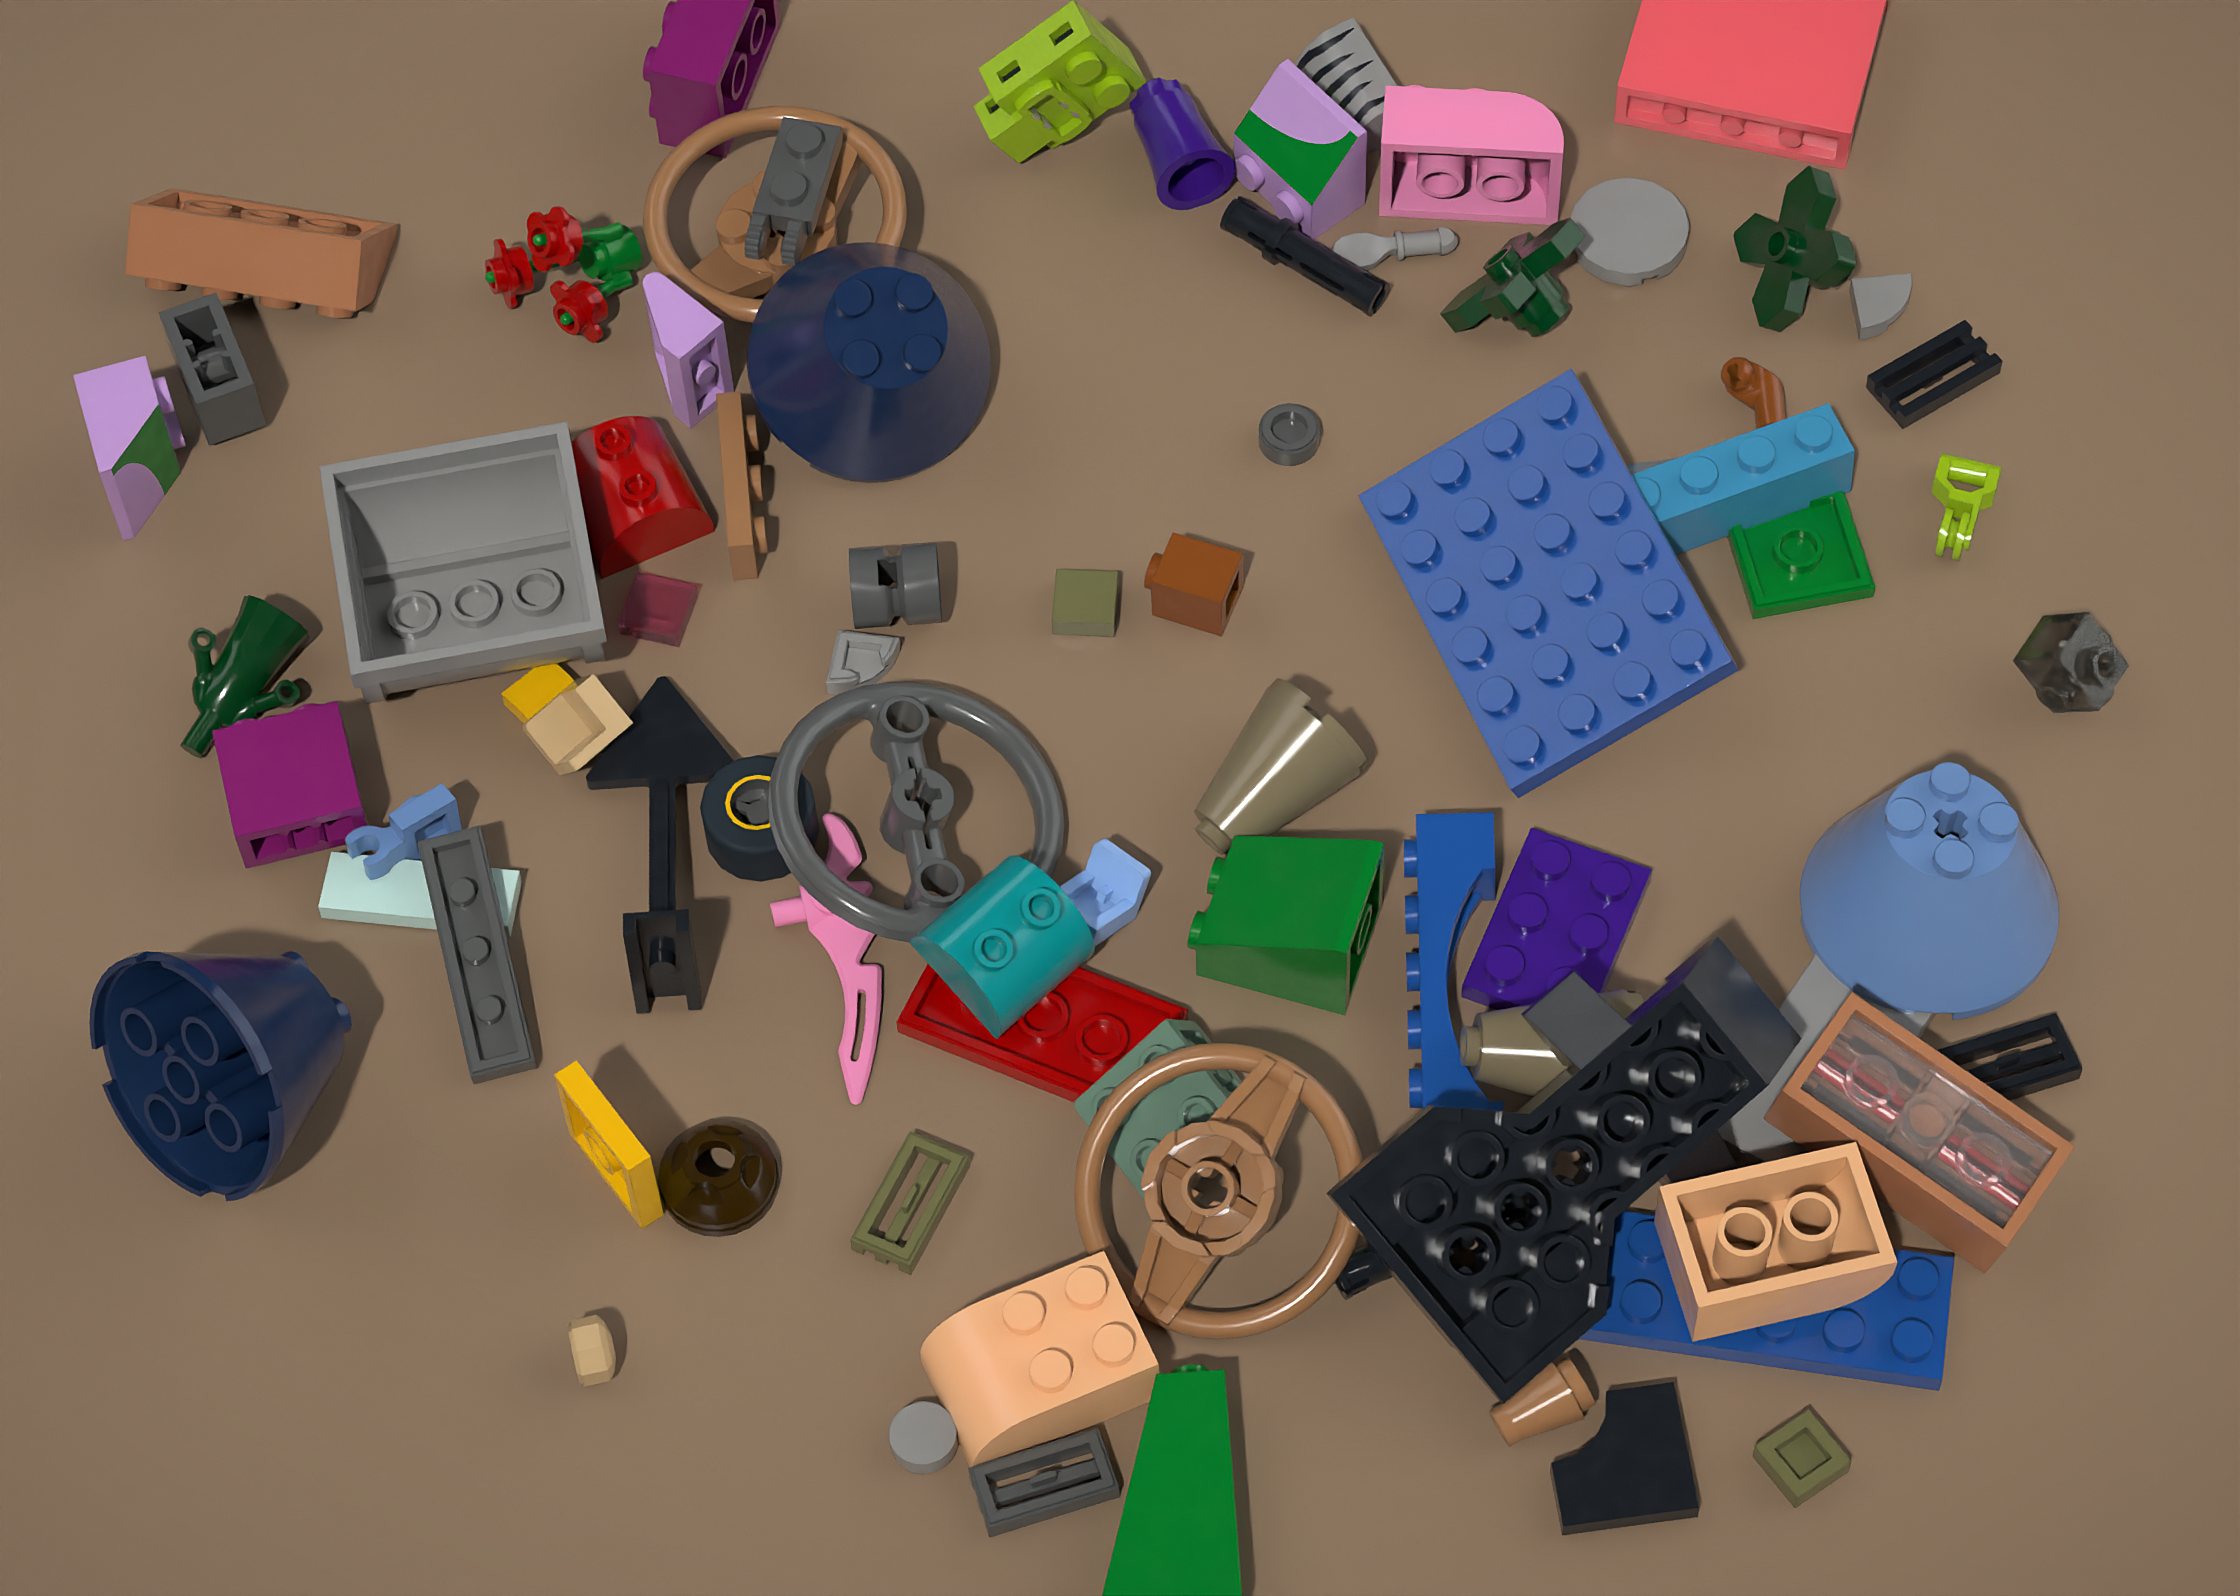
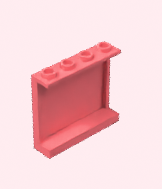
(1752, 73)

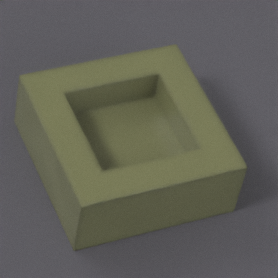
(1085, 602)
(1801, 1458)

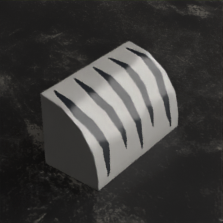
(1350, 74)

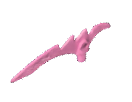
(846, 947)

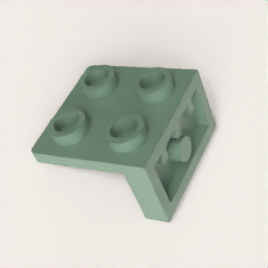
(1165, 1109)

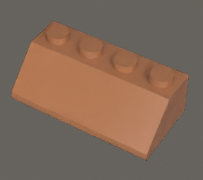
(258, 251)

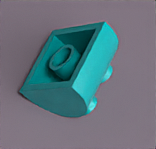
(1006, 943)

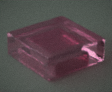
(658, 609)

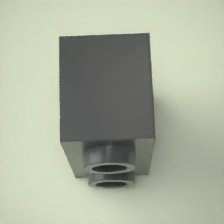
(212, 368)

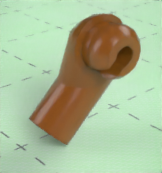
(1756, 389)

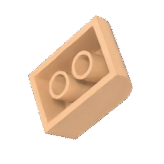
(1773, 1241)
(1040, 1361)

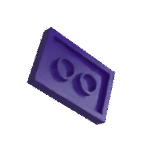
(1555, 916)

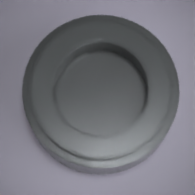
(1289, 434)

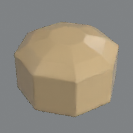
(592, 1350)

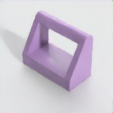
(688, 349)

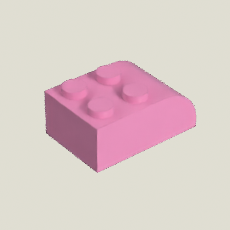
(1469, 156)

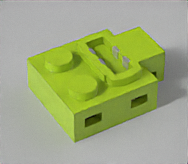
(1055, 82)

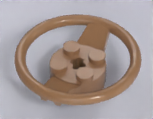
(728, 279)
(1242, 1146)

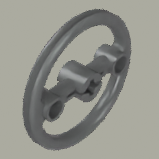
(916, 803)

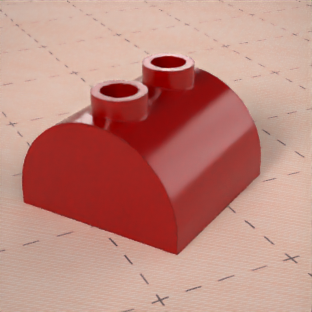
(635, 494)

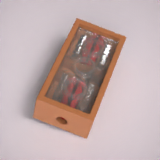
(1926, 1131)

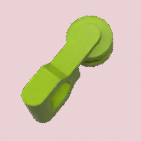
(1962, 503)

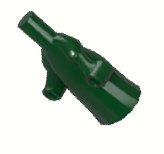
(247, 662)

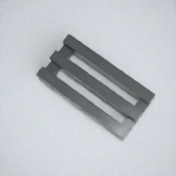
(1051, 1505)

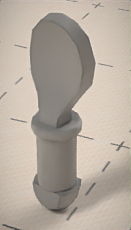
(1369, 249)

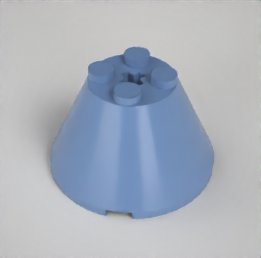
(1931, 898)

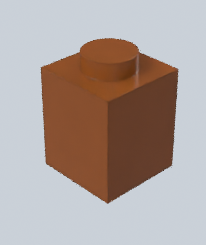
(1195, 583)

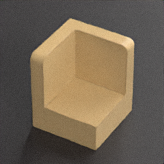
(576, 724)

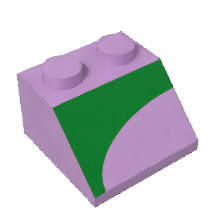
(1302, 152)
(131, 438)

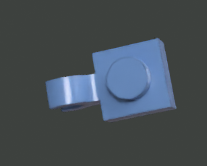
(415, 820)

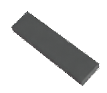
(477, 955)

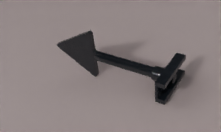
(659, 752)

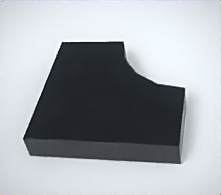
(1632, 1469)

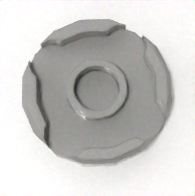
(1630, 231)

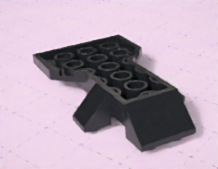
(1635, 1106)

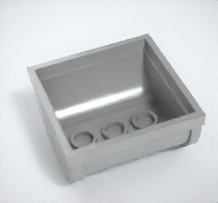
(462, 560)

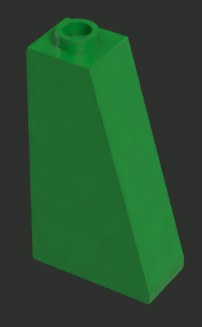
(1180, 1499)

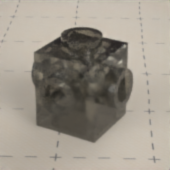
(2071, 663)

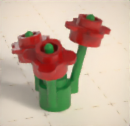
(557, 242)

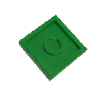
(1802, 559)

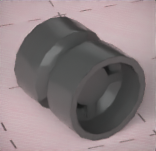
(918, 581)

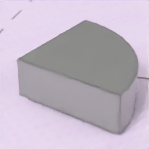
(1878, 302)
(860, 660)

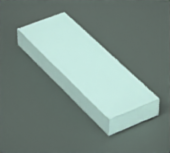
(398, 896)

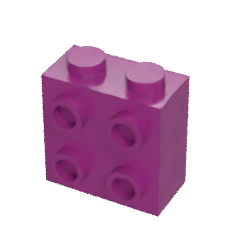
(289, 783)

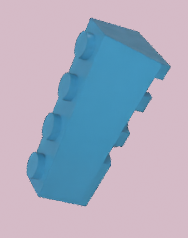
(1747, 478)

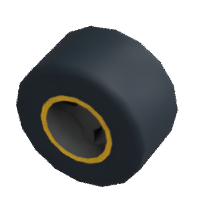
(737, 819)

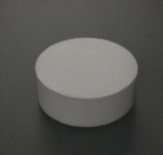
(923, 1437)

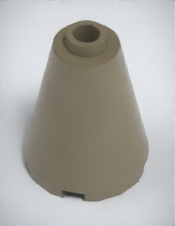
(1276, 769)
(1511, 1054)

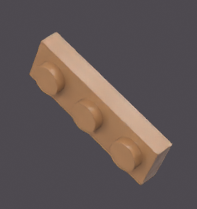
(741, 485)

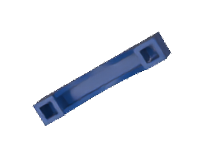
(1453, 875)

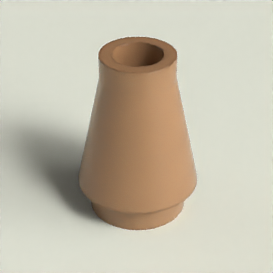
(1545, 1403)

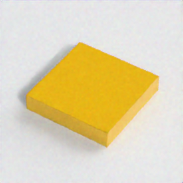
(609, 1144)

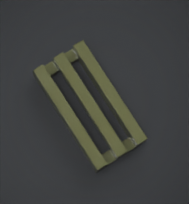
(887, 1248)

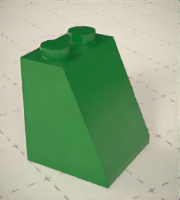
(1291, 917)

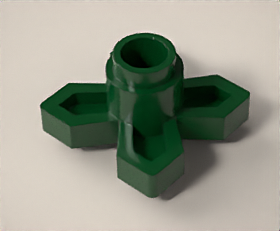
(1795, 249)
(1519, 283)

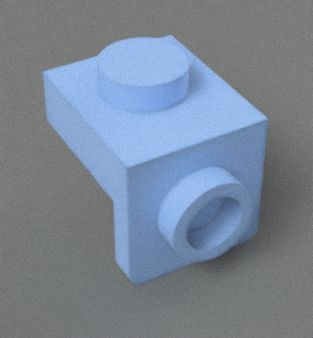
(1108, 889)

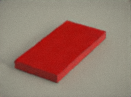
(1057, 1044)

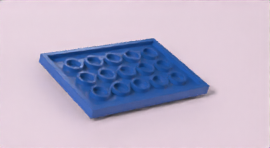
(1547, 583)

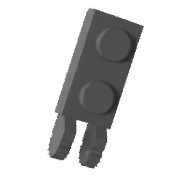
(793, 187)

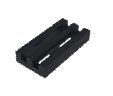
(1930, 369)
(2028, 1082)

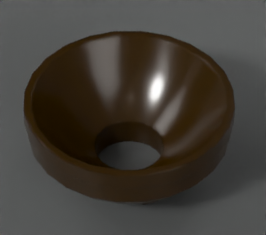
(725, 1202)

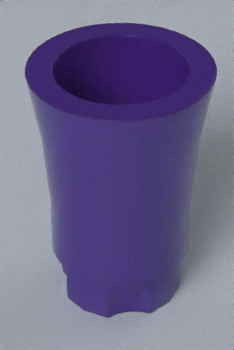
(1182, 152)

